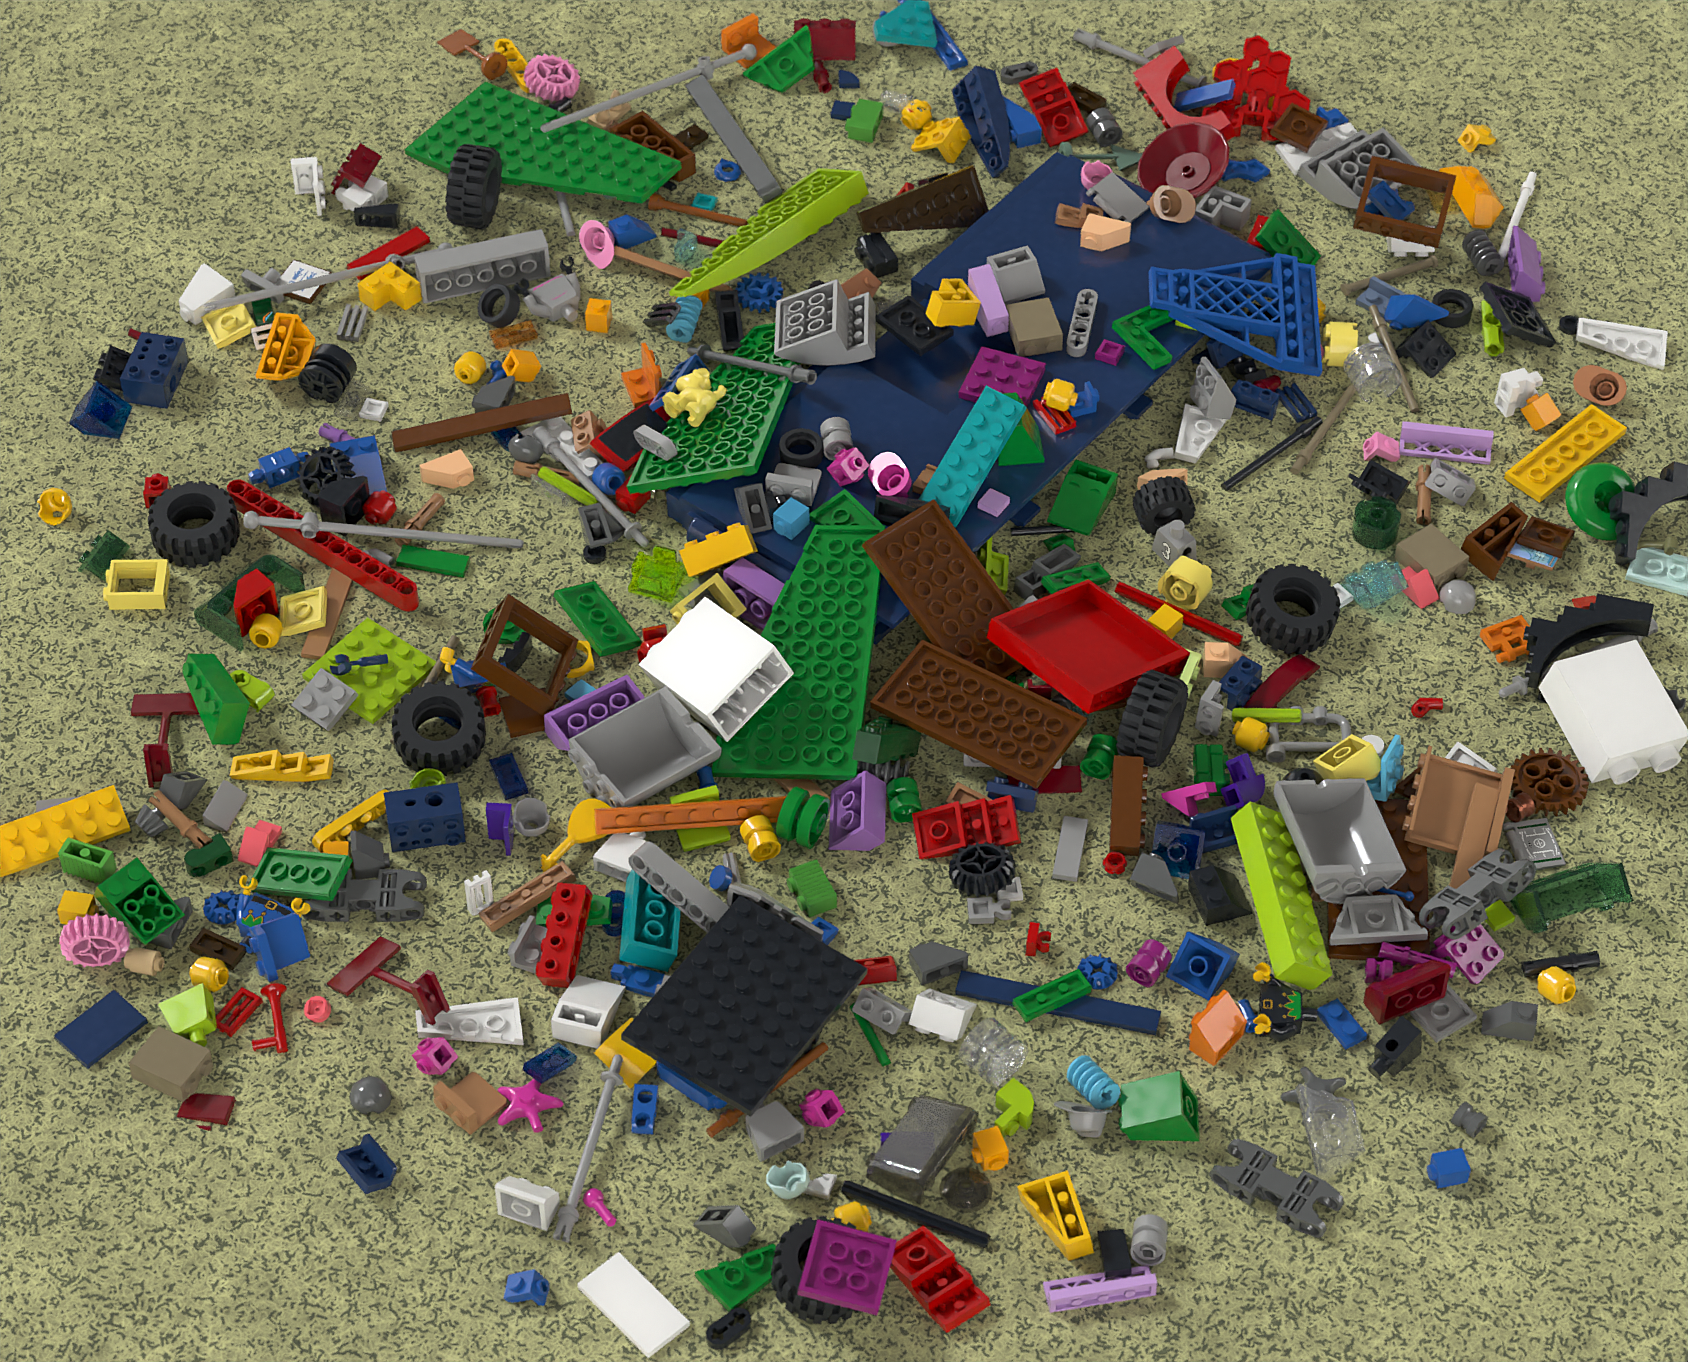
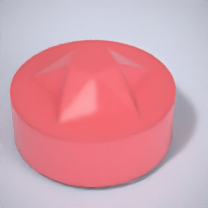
(317, 1009)

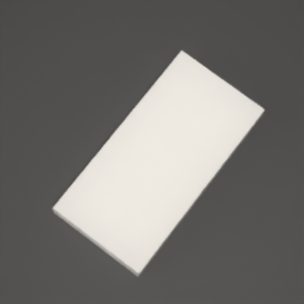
(633, 1304)

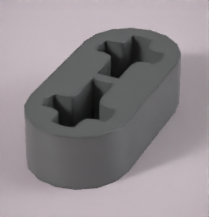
(1018, 72)

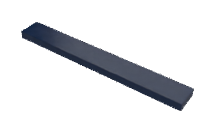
(1084, 1008)

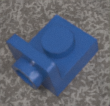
(1333, 116)
(1086, 401)

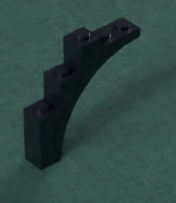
(1636, 508)
(1604, 618)

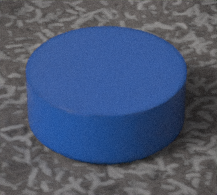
(720, 878)

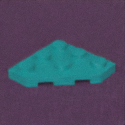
(907, 24)

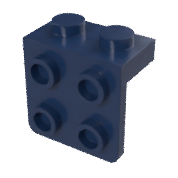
(1218, 352)

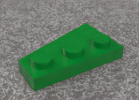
(739, 1279)

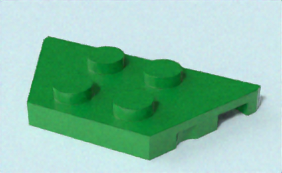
(785, 63)

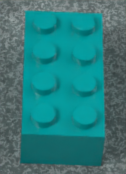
(648, 926)

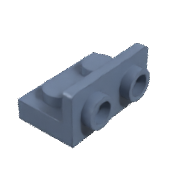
(1377, 294)

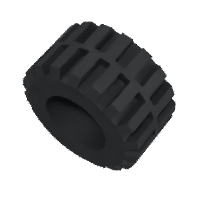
(1163, 502)

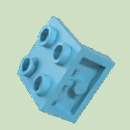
(1390, 771)

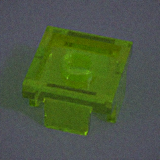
(657, 575)

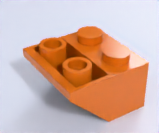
(1216, 1028)

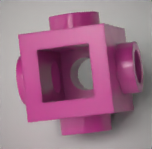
(848, 466)
(434, 1056)
(821, 1108)

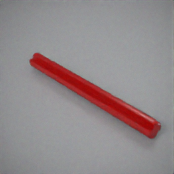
(1188, 618)

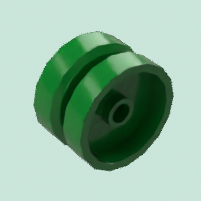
(802, 817)

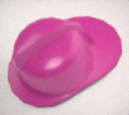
(889, 475)

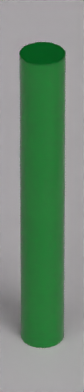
(872, 1039)

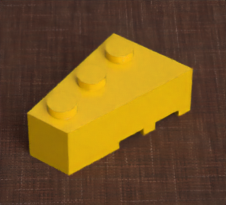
(717, 549)
(1058, 1212)

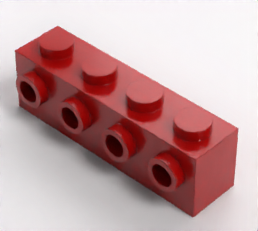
(564, 935)

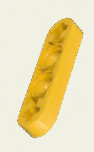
(513, 67)
(351, 821)

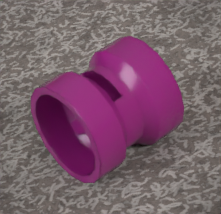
(1384, 970)

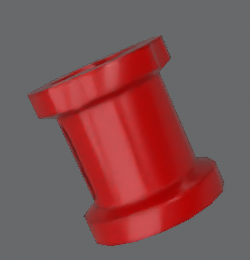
(488, 700)

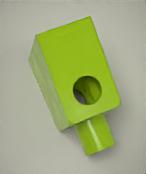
(191, 1014)

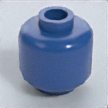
(608, 478)

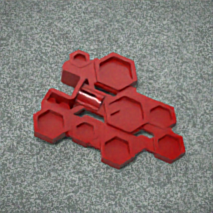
(1260, 85)

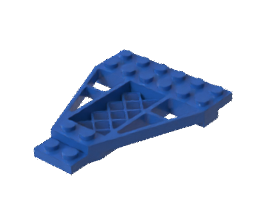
(1292, 308)

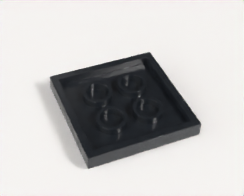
(1517, 315)

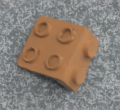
(469, 1101)

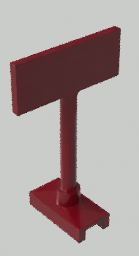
(157, 755)
(1061, 780)
(368, 963)

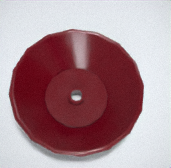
(1185, 157)

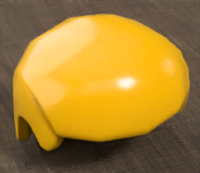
(51, 501)

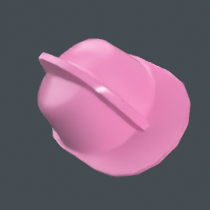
(594, 237)

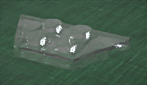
(1330, 1129)

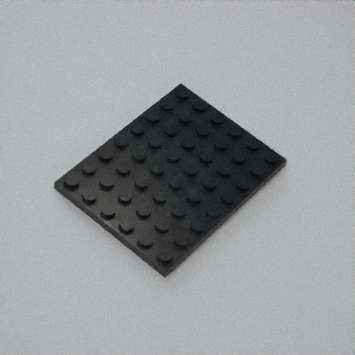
(744, 1005)

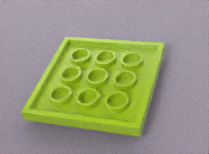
(377, 685)

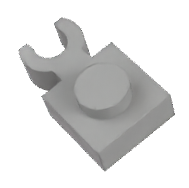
(983, 910)

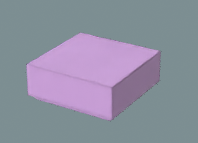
(993, 502)

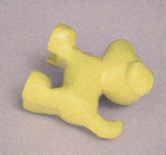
(693, 397)

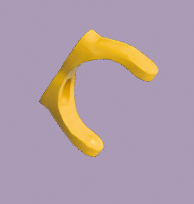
(588, 665)

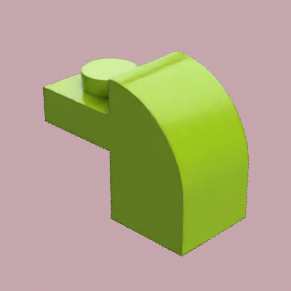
(1017, 1107)

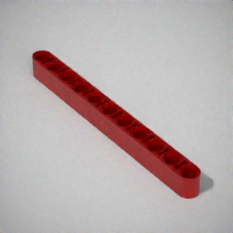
(329, 549)

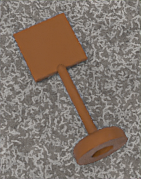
(492, 65)

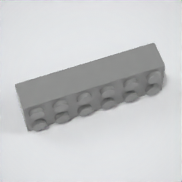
(482, 264)

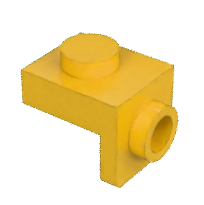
(1476, 135)

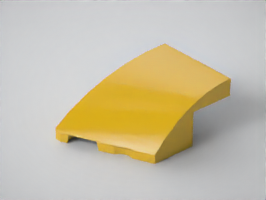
(634, 1064)

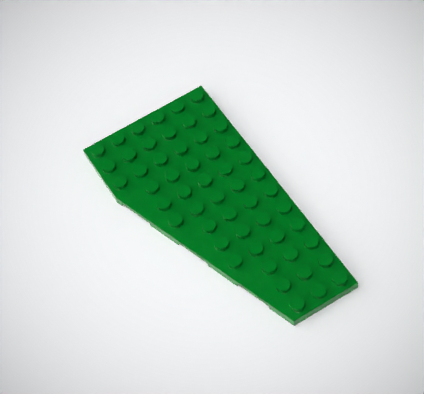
(568, 158)
(731, 435)
(826, 637)

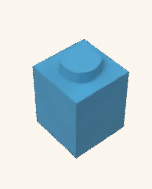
(791, 518)

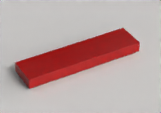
(400, 245)

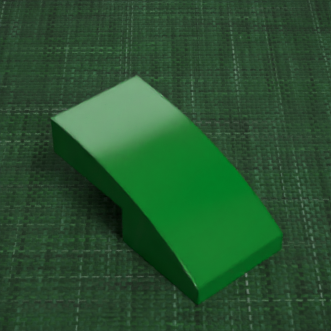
(1233, 606)

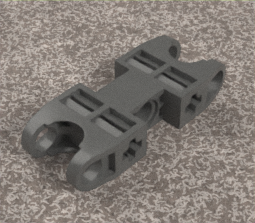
(1487, 884)
(373, 895)
(1261, 1178)

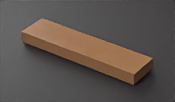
(526, 897)

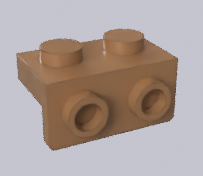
(586, 428)

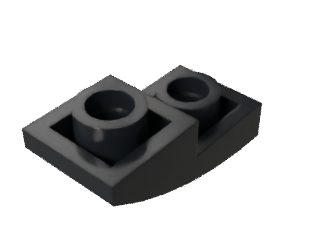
(1246, 370)
(518, 655)

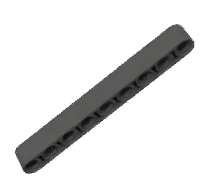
(733, 139)

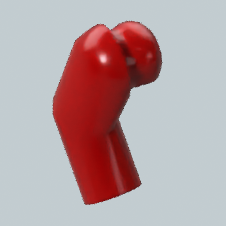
(1425, 704)

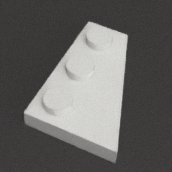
(1195, 434)

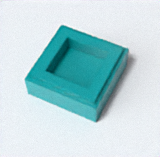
(704, 201)

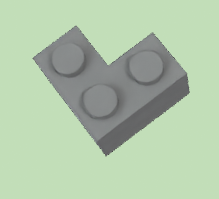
(1224, 208)

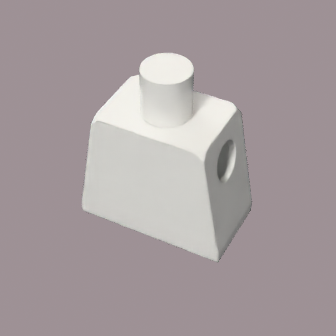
(615, 852)

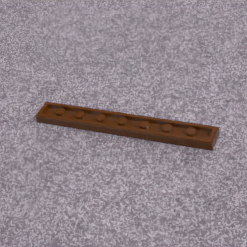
(481, 422)

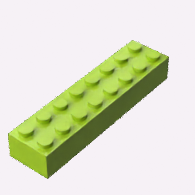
(1281, 897)

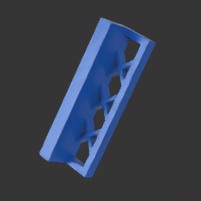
(681, 369)

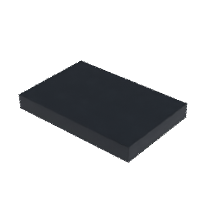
(912, 326)

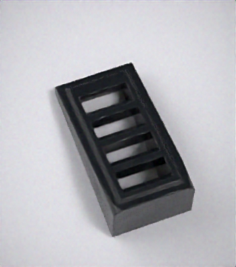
(389, 216)

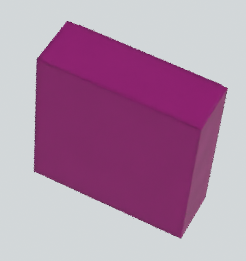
(1109, 352)

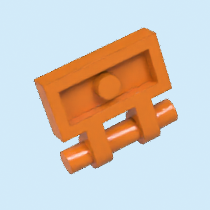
(1505, 634)

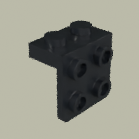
(1380, 482)

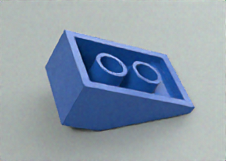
(366, 458)

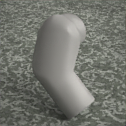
(380, 556)

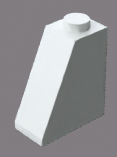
(204, 288)

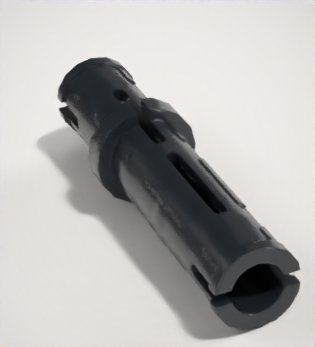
(1569, 962)

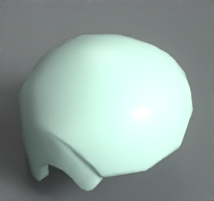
(789, 1180)

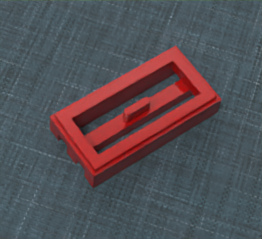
(1063, 418)
(257, 1000)

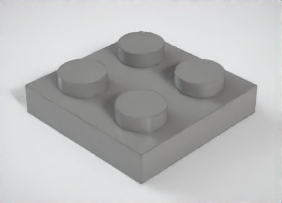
(324, 699)

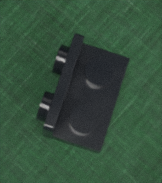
(112, 367)

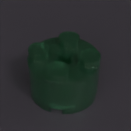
(1376, 523)

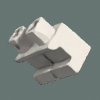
(371, 194)
(1515, 389)

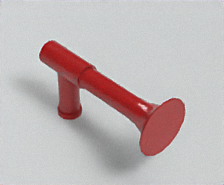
(274, 992)

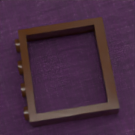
(1411, 176)
(541, 629)

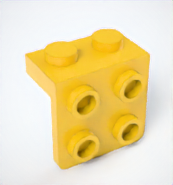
(948, 135)

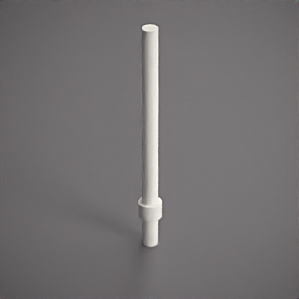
(1526, 189)

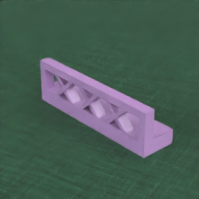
(1446, 438)
(1101, 1292)

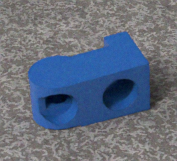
(644, 1109)

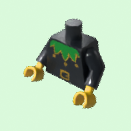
(1279, 1007)

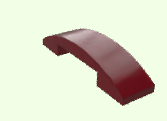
(1282, 682)

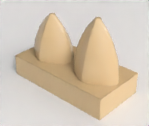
(615, 113)

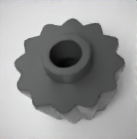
(151, 821)

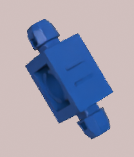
(277, 468)

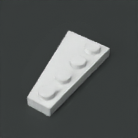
(1330, 137)
(1628, 341)
(558, 428)
(476, 1022)

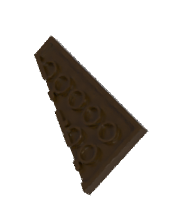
(940, 204)

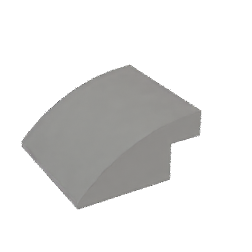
(1343, 168)
(825, 326)

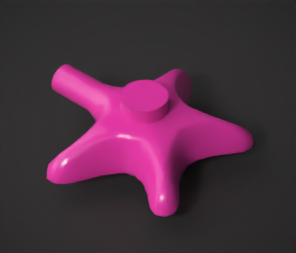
(527, 1103)

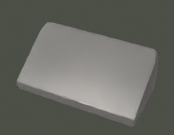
(224, 806)

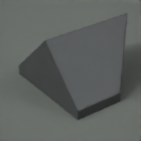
(599, 526)

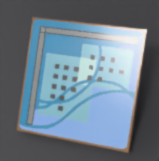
(1532, 557)

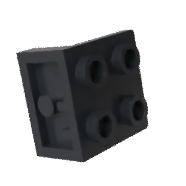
(1427, 349)

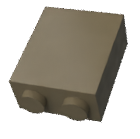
(1034, 327)
(1434, 552)
(171, 1064)

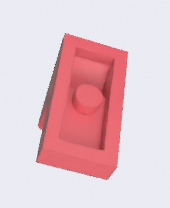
(1421, 587)
(257, 840)

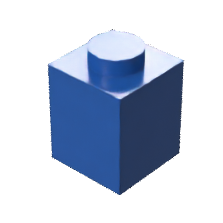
(1448, 1168)

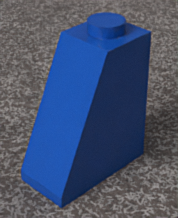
(689, 1088)

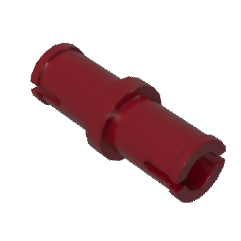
(821, 77)

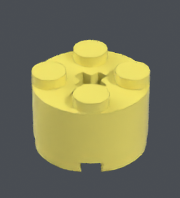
(1340, 342)
(1186, 583)

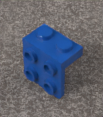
(278, 944)

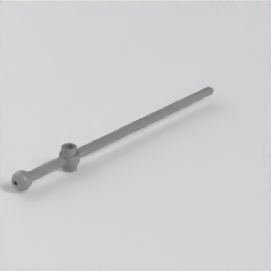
(703, 67)
(287, 288)
(311, 525)

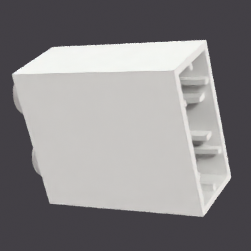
(716, 668)
(1615, 712)

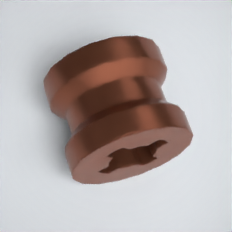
(1519, 807)

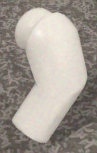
(1158, 454)

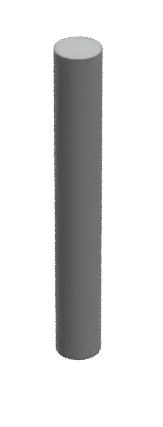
(565, 213)

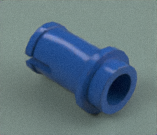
(706, 777)
(1248, 1013)

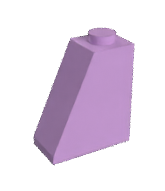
(992, 310)

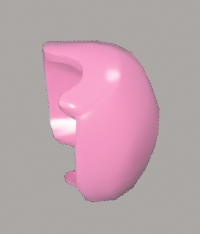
(1094, 173)

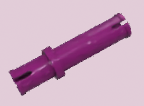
(1409, 957)

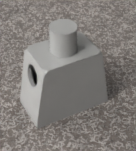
(773, 1130)

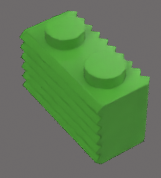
(865, 120)
(87, 860)
(812, 888)

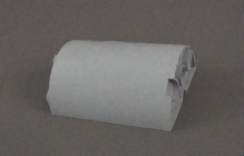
(641, 750)
(1339, 837)

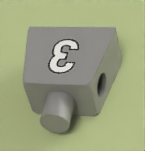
(1174, 541)

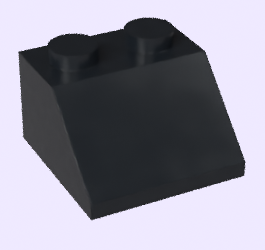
(344, 501)
(1217, 895)

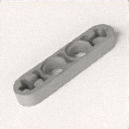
(1082, 322)

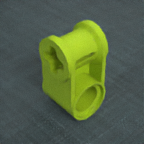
(255, 691)

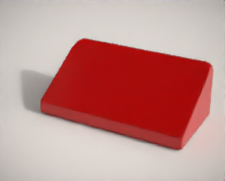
(879, 970)

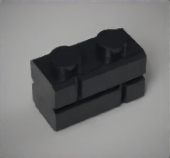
(876, 254)

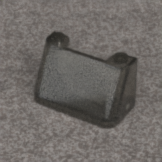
(921, 1147)

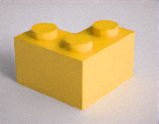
(388, 285)
(953, 304)

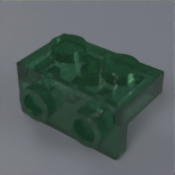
(105, 549)

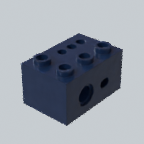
(154, 370)
(425, 817)

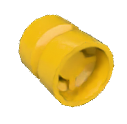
(760, 838)

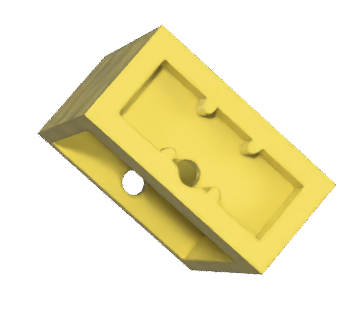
(137, 570)
(721, 593)

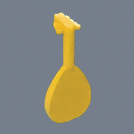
(580, 830)

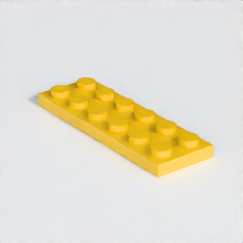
(1565, 453)
(42, 834)

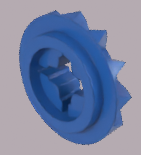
(221, 915)
(1098, 980)

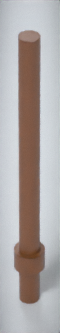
(731, 1117)

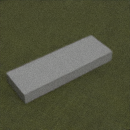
(1070, 848)

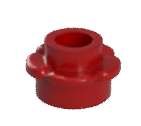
(1114, 858)

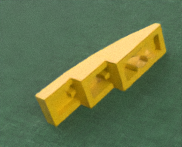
(278, 767)

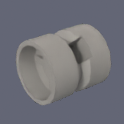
(835, 436)
(1149, 1240)

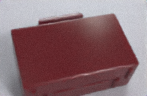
(207, 1108)

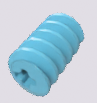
(686, 320)
(1093, 1083)

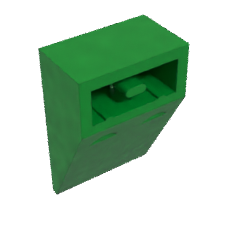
(1083, 497)
(138, 902)

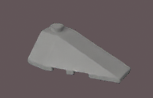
(772, 905)

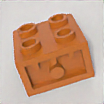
(742, 33)
(644, 382)

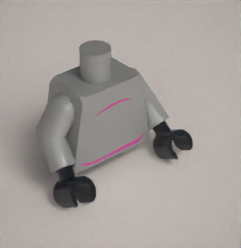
(554, 297)

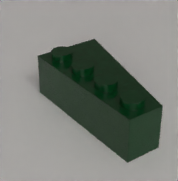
(885, 741)

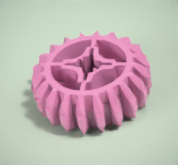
(551, 77)
(94, 940)

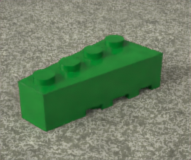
(216, 698)

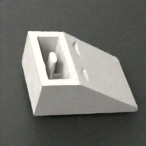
(586, 1011)

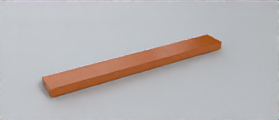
(685, 815)

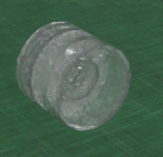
(1372, 371)
(993, 1052)

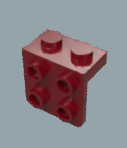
(358, 168)

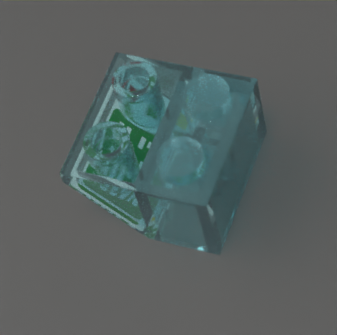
(1375, 583)

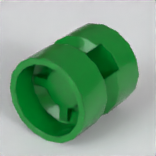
(1099, 756)
(903, 799)

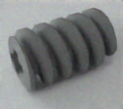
(1482, 253)
(885, 771)

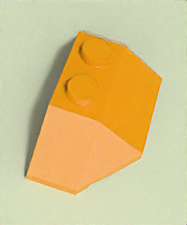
(1475, 196)
(286, 348)

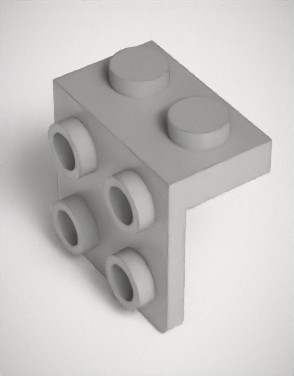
(794, 482)

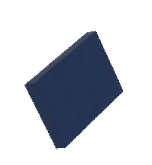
(100, 1029)

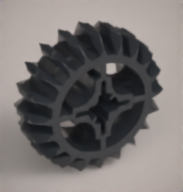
(318, 467)
(982, 869)

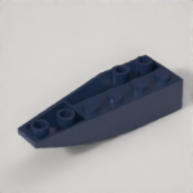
(985, 117)

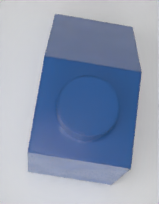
(630, 231)

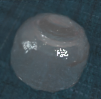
(894, 101)

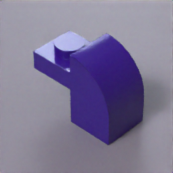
(1245, 785)

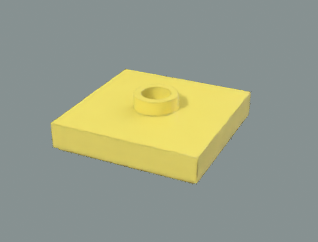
(228, 324)
(303, 611)

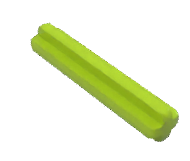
(567, 486)
(1268, 715)

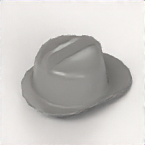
(1084, 1119)

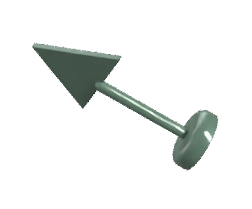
(1124, 157)

